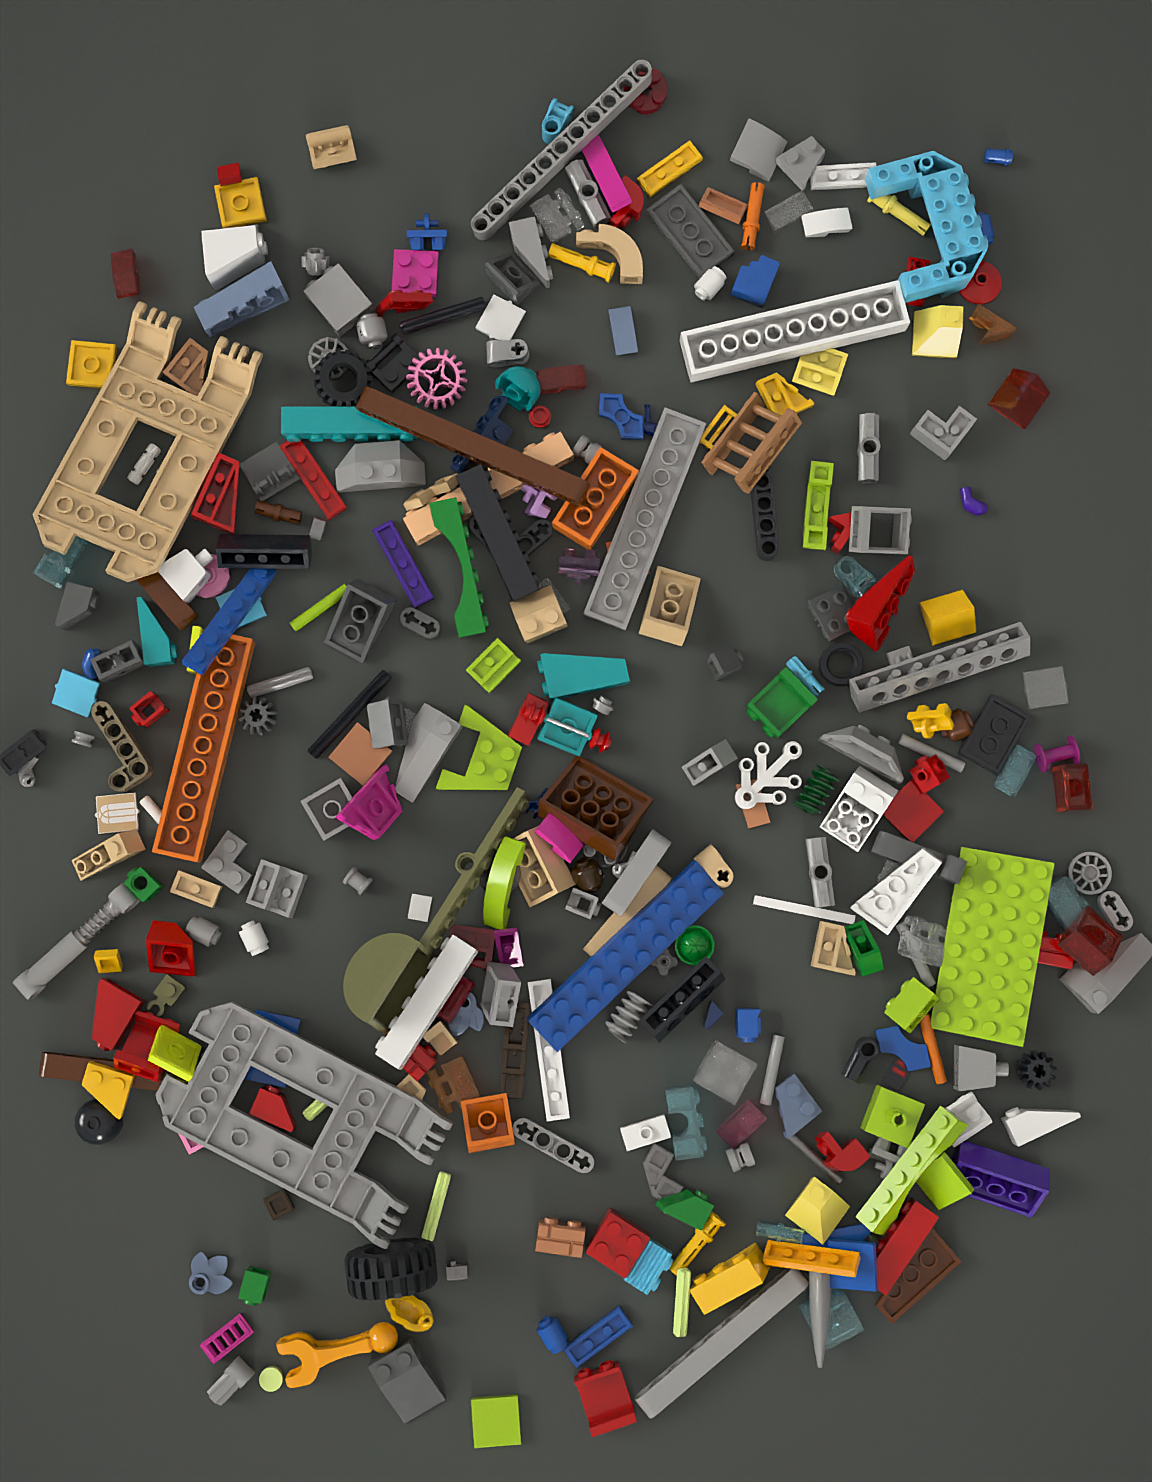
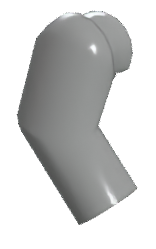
(26, 773)

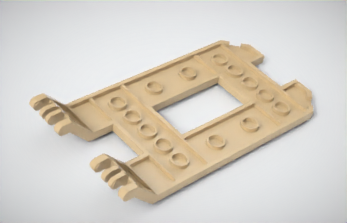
(132, 395)

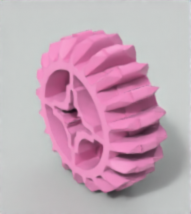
(426, 374)

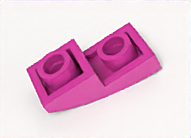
(560, 837)

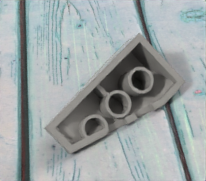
(427, 745)

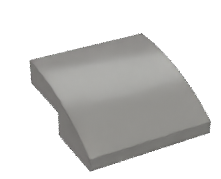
(758, 149)
(276, 888)

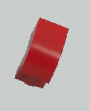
(632, 210)
(844, 1157)

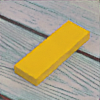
(669, 169)

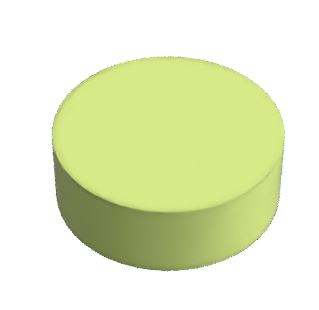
(271, 1378)

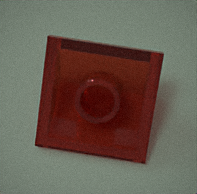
(1020, 397)
(1072, 787)

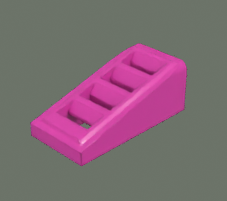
(211, 1352)

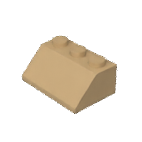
(541, 869)

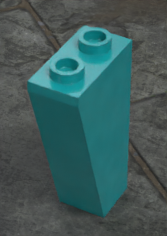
(580, 674)

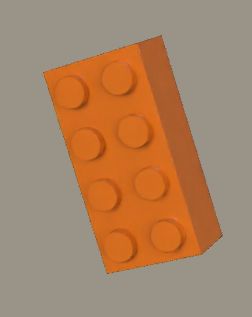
(609, 484)

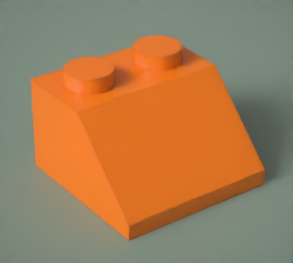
(487, 1122)

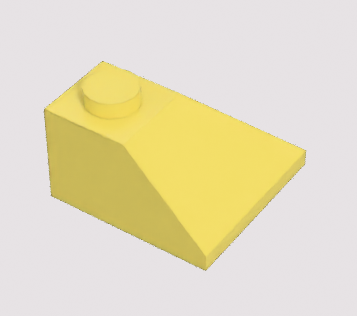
(937, 331)
(817, 1210)

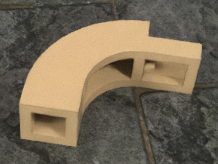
(619, 245)

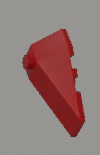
(874, 609)

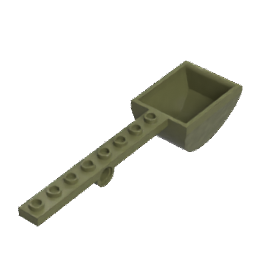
(392, 963)

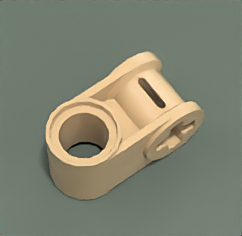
(713, 863)

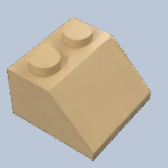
(538, 614)

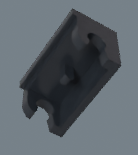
(22, 752)

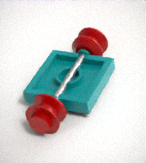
(567, 726)

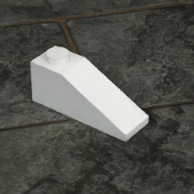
(1028, 1124)

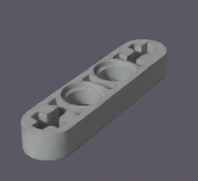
(551, 1148)

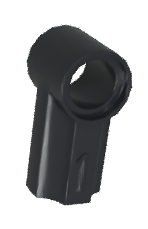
(859, 1062)

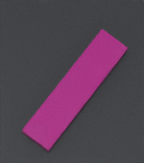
(606, 174)

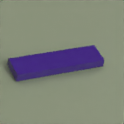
(403, 564)

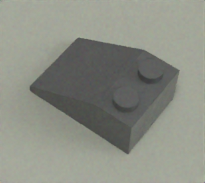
(359, 619)
(406, 1380)

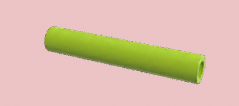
(318, 608)

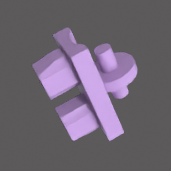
(535, 506)

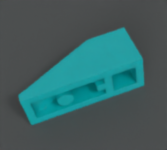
(156, 643)

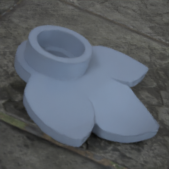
(467, 1016)
(212, 1272)

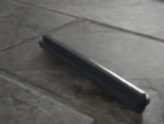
(349, 714)

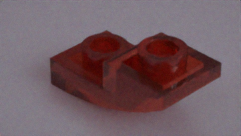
(124, 273)
(562, 377)

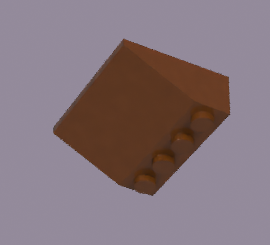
(595, 806)

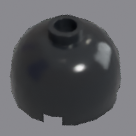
(96, 1123)

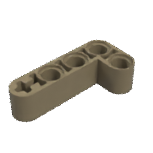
(118, 744)

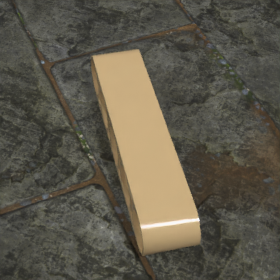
(652, 886)

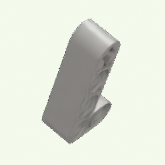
(636, 872)

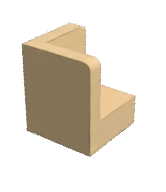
(440, 1037)

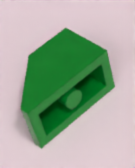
(863, 948)
(687, 1207)

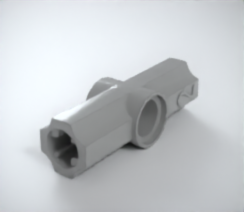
(583, 182)
(868, 462)
(818, 856)

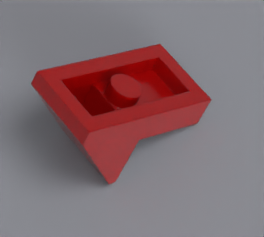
(842, 523)

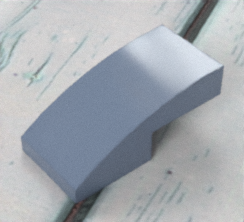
(623, 330)

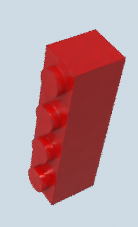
(902, 1242)

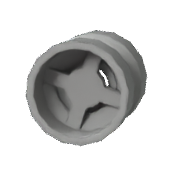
(585, 449)
(735, 1159)

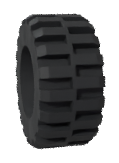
(393, 1272)

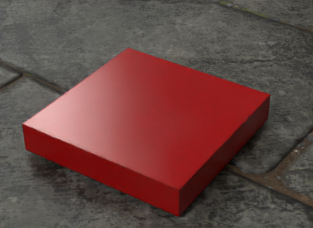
(912, 811)

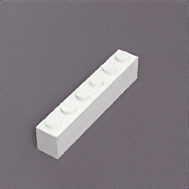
(426, 1002)

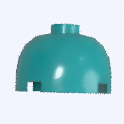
(520, 387)

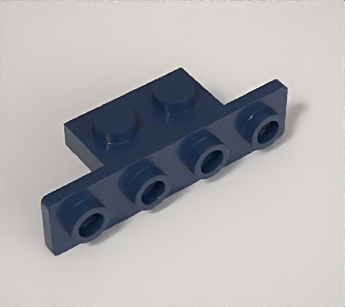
(489, 427)

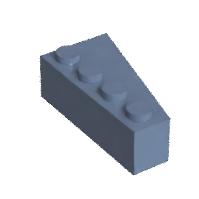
(242, 300)

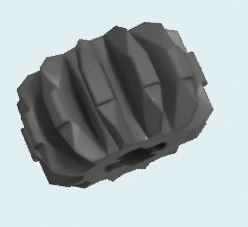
(250, 721)

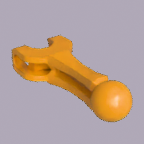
(318, 1353)

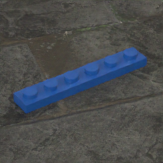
(228, 619)

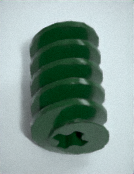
(816, 790)

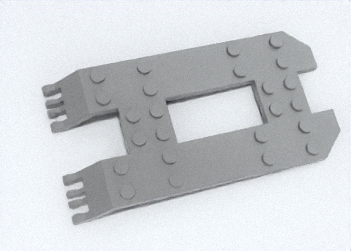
(317, 1174)

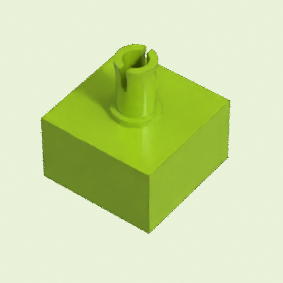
(892, 1116)

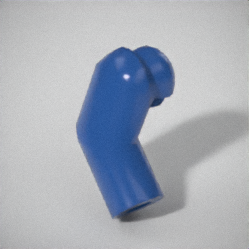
(86, 664)

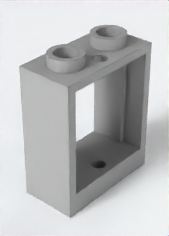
(861, 530)
(500, 986)

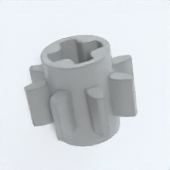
(315, 261)

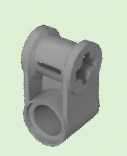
(503, 353)

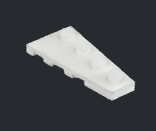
(894, 894)

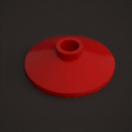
(984, 292)

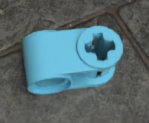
(557, 118)

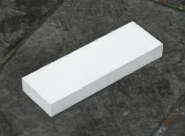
(840, 176)

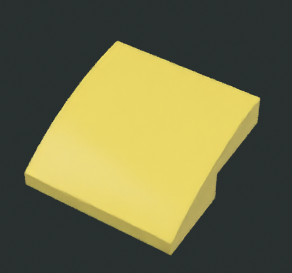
(821, 370)

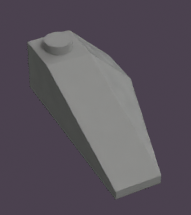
(1102, 988)

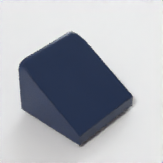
(712, 1015)

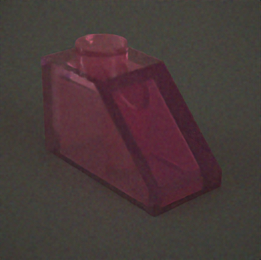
(741, 1124)

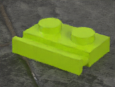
(493, 665)

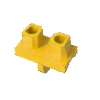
(929, 720)

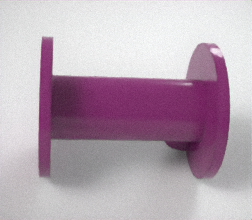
(1046, 757)

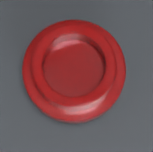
(540, 416)

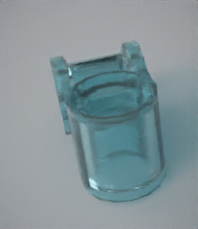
(855, 577)

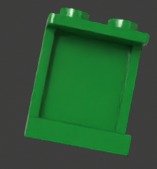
(780, 703)

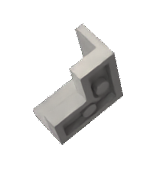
(943, 436)

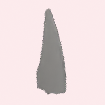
(819, 1311)

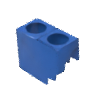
(755, 281)

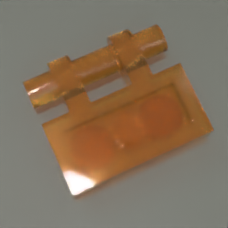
(460, 1081)

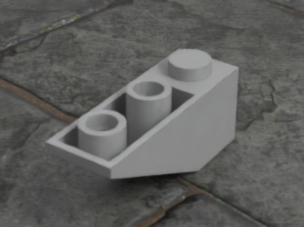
(527, 245)

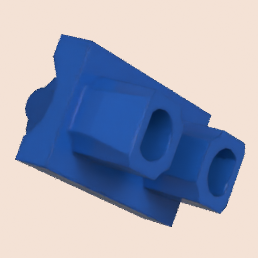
(417, 236)

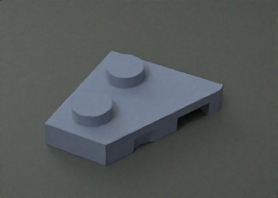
(795, 1105)

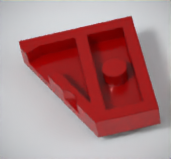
(404, 301)

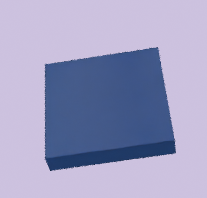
(867, 1271)

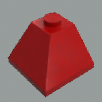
(170, 950)

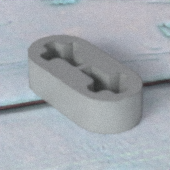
(1119, 907)

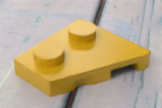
(780, 395)
(108, 1086)

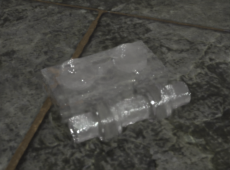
(551, 219)
(919, 947)

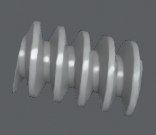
(627, 1015)

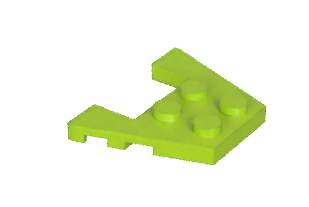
(491, 761)

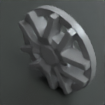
(324, 352)
(1090, 872)

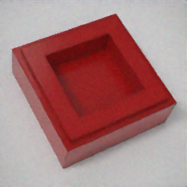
(229, 174)

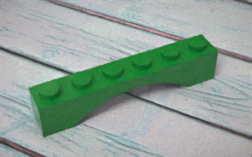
(447, 519)

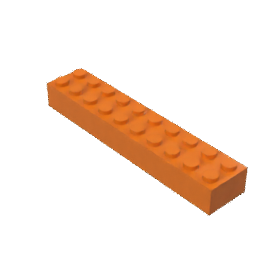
(203, 752)

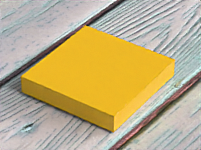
(240, 203)
(90, 363)

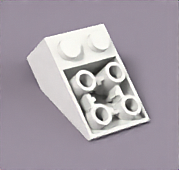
(858, 808)

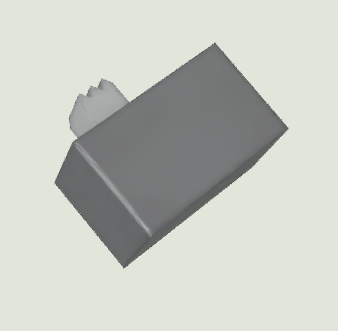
(318, 528)
(457, 1271)

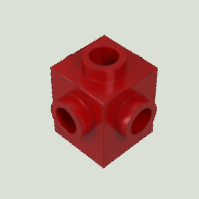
(929, 772)

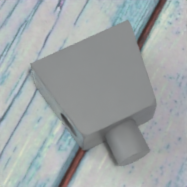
(976, 1068)

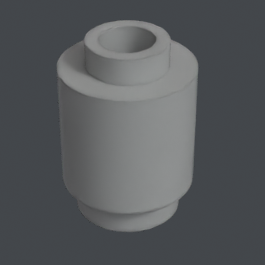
(203, 931)

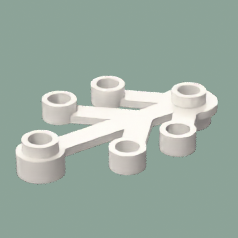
(765, 777)

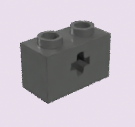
(118, 661)

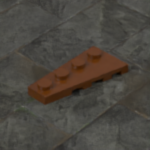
(924, 1271)

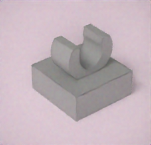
(899, 655)

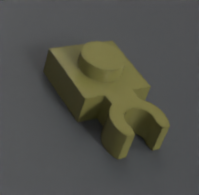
(168, 993)

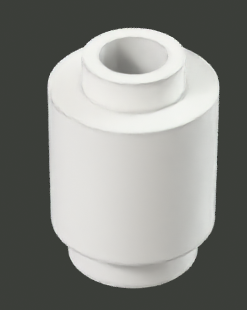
(710, 283)
(254, 938)

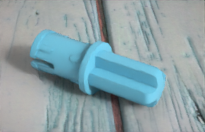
(804, 675)

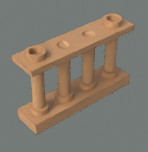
(767, 451)

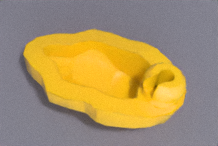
(410, 1313)

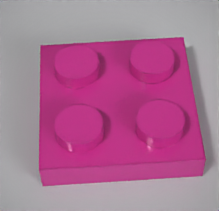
(415, 271)

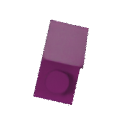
(509, 946)

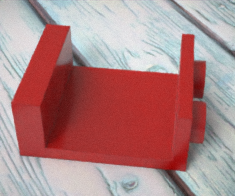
(138, 1045)
(605, 1398)

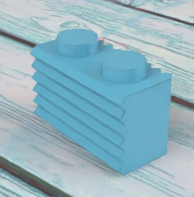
(649, 1267)

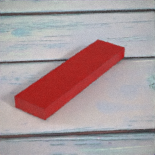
(313, 478)

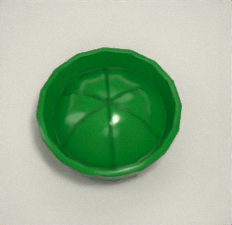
(694, 945)

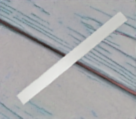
(803, 909)

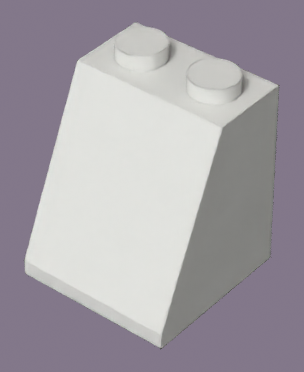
(232, 253)

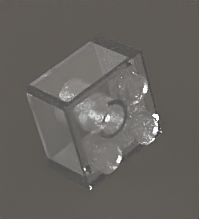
(725, 1072)

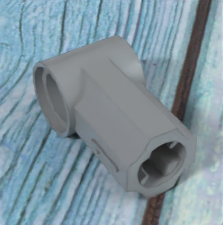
(234, 1377)

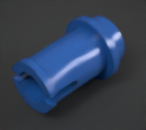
(998, 156)

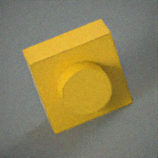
(108, 961)

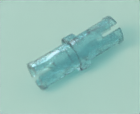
(780, 1232)

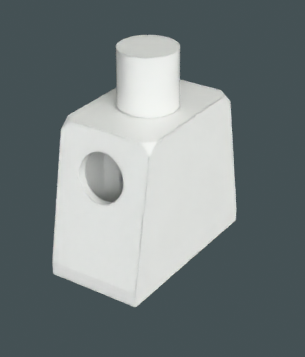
(187, 573)

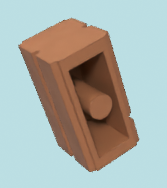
(560, 1237)

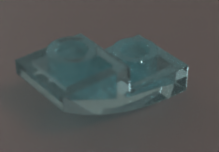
(1015, 771)

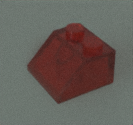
(1091, 941)

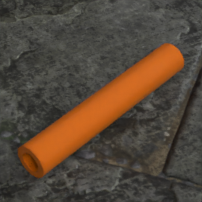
(933, 1051)

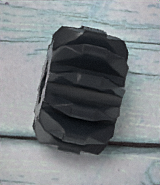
(1042, 1063)

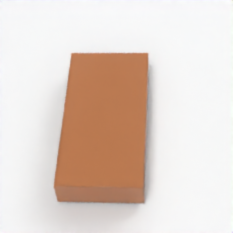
(723, 205)
(756, 815)

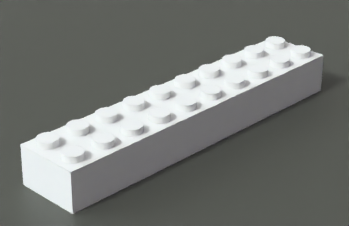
(794, 331)

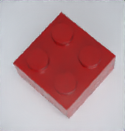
(617, 1243)

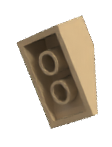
(670, 606)

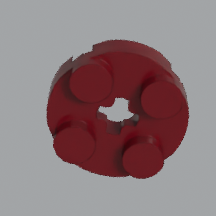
(656, 97)

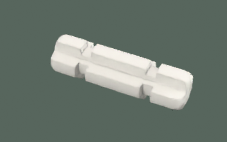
(144, 464)

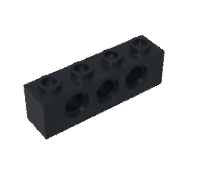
(682, 999)

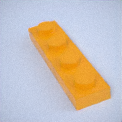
(811, 1258)

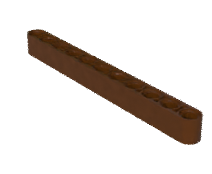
(472, 446)

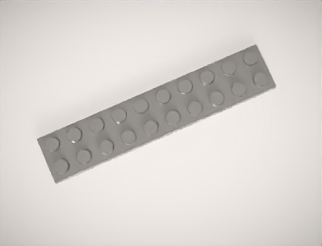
(644, 519)

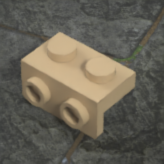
(331, 147)

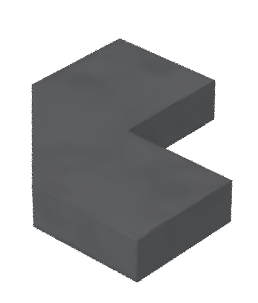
(655, 1167)

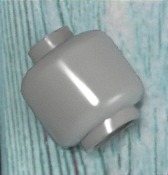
(372, 330)

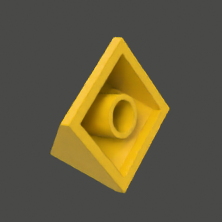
(948, 617)

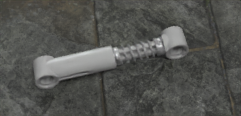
(34, 979)

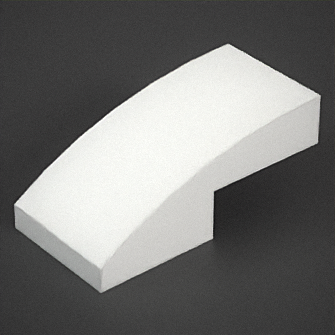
(826, 221)

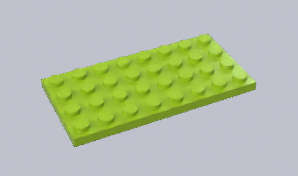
(992, 947)

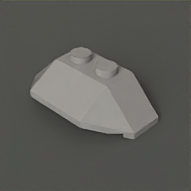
(379, 467)
(866, 750)

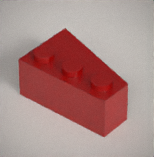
(219, 495)

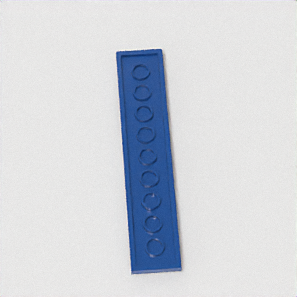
(625, 956)

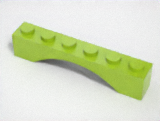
(886, 1201)

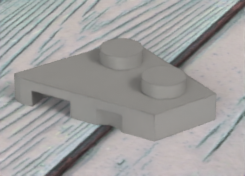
(801, 161)

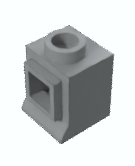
(574, 900)

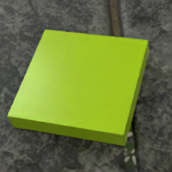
(944, 1182)
(496, 1421)

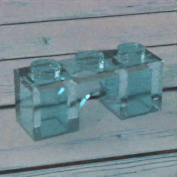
(56, 566)
(688, 1143)

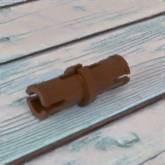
(278, 512)

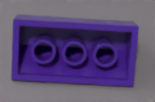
(1002, 1178)

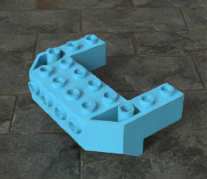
(950, 214)

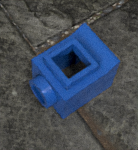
(748, 1024)

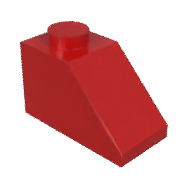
(273, 1108)

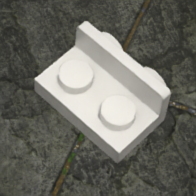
(971, 1113)

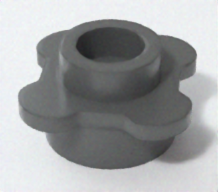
(670, 962)

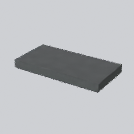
(690, 231)

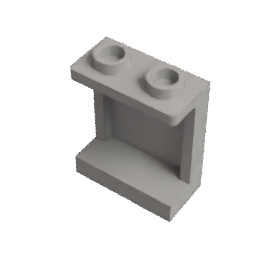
(338, 299)

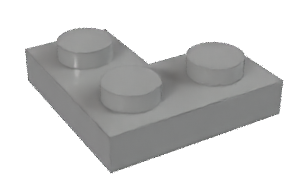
(222, 863)

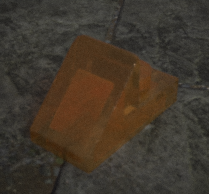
(997, 327)

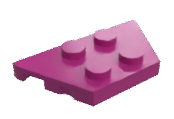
(373, 806)

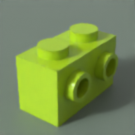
(910, 1004)

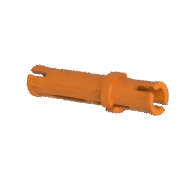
(752, 224)

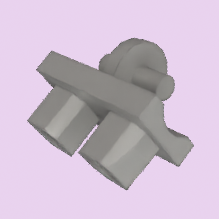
(880, 1153)

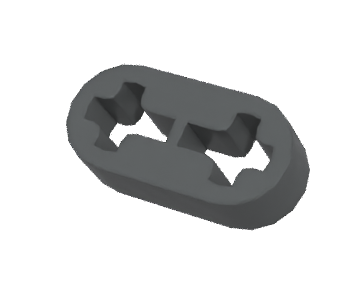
(422, 618)

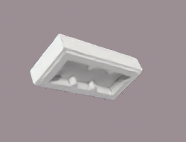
(645, 1132)

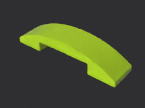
(817, 505)
(500, 882)

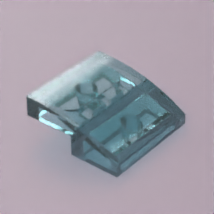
(842, 1320)

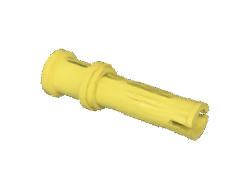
(891, 205)

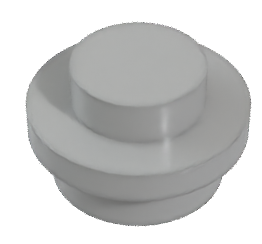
(603, 704)

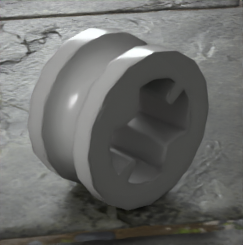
(83, 739)

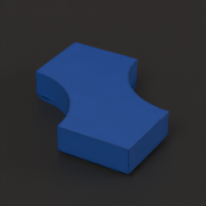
(628, 423)
(892, 1041)

